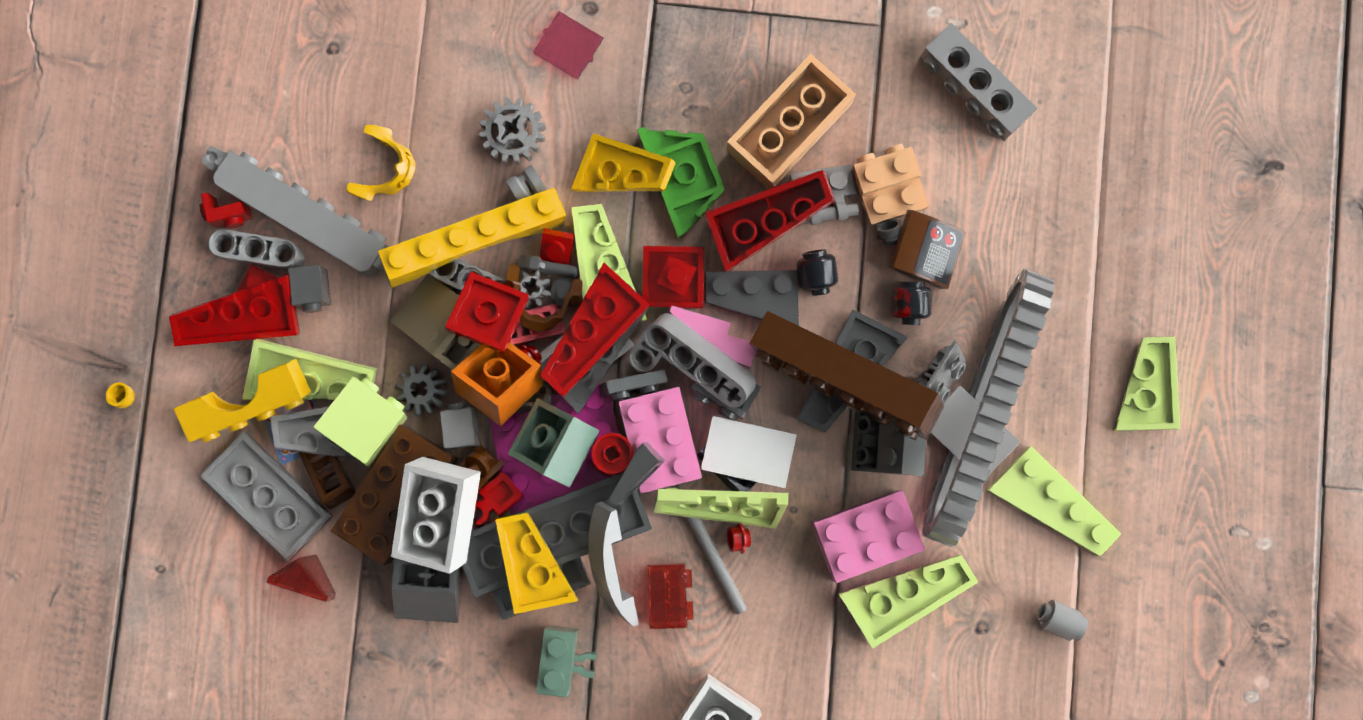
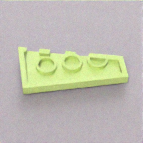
(1049, 498)
(902, 599)

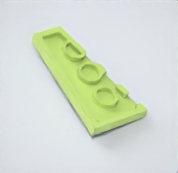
(596, 245)
(323, 374)
(747, 508)

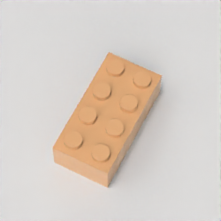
(790, 122)

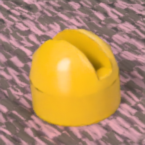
(122, 393)

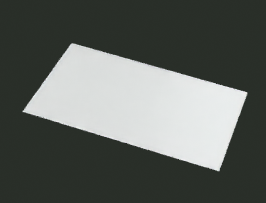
(956, 423)
(748, 452)

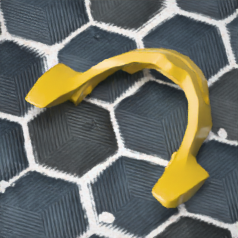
(403, 170)

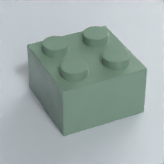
(553, 442)

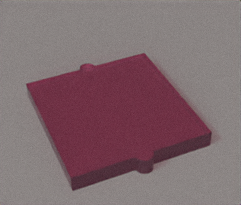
(568, 45)

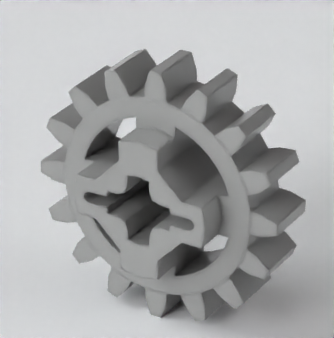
(519, 120)

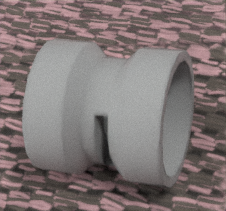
(519, 187)

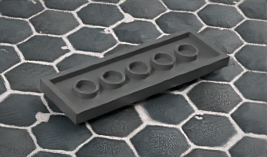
(564, 527)

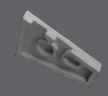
(297, 434)

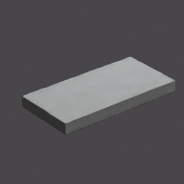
(266, 496)

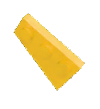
(621, 168)
(530, 567)

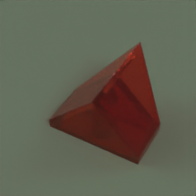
(304, 577)

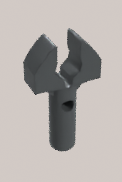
(533, 264)

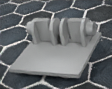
(950, 366)

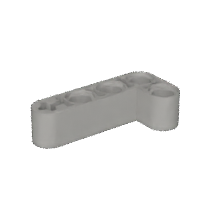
(732, 392)

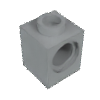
(459, 426)

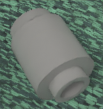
(1062, 620)

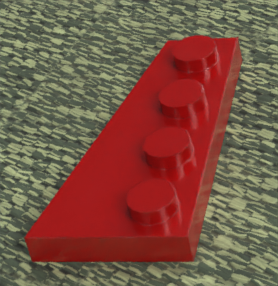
(242, 315)
(599, 322)

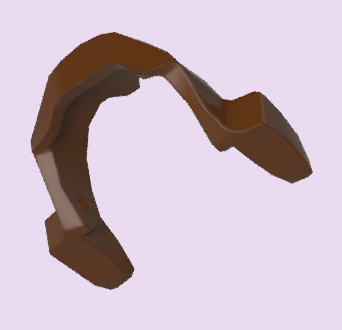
(536, 322)

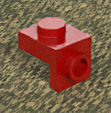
(226, 216)

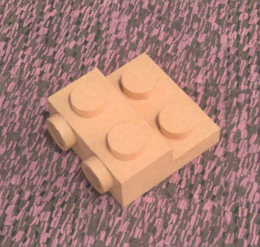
(889, 184)

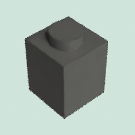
(309, 288)

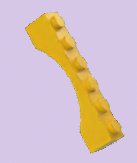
(434, 249)

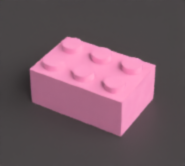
(664, 424)
(867, 536)

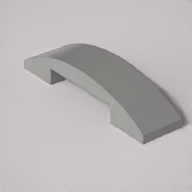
(602, 533)

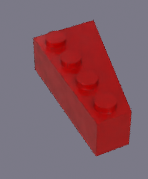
(763, 218)

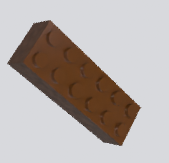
(848, 376)

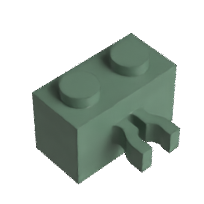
(558, 661)

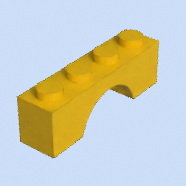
(209, 414)

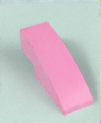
(717, 333)

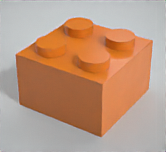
(497, 381)

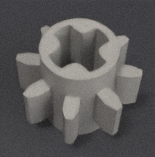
(536, 297)

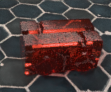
(668, 595)

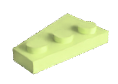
(1152, 388)

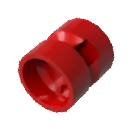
(610, 454)

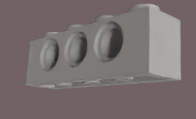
(976, 66)

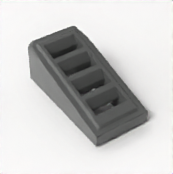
(640, 468)

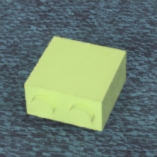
(361, 420)

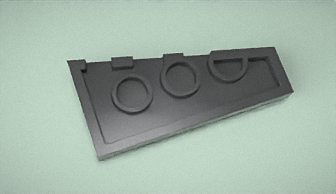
(864, 338)

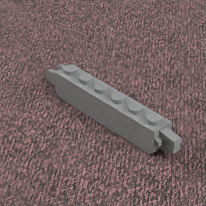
(296, 211)

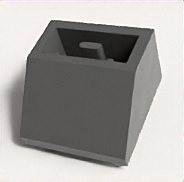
(885, 449)
(425, 592)

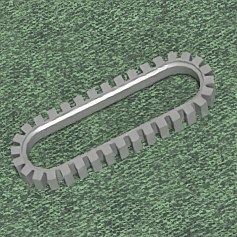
(996, 392)

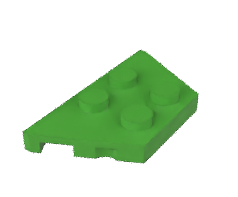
(694, 179)

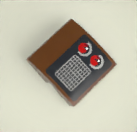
(927, 249)

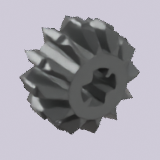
(409, 390)

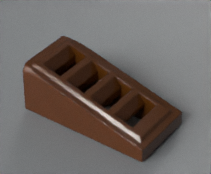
(336, 490)

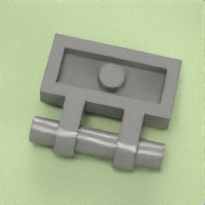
(842, 186)

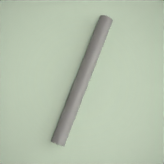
(717, 565)

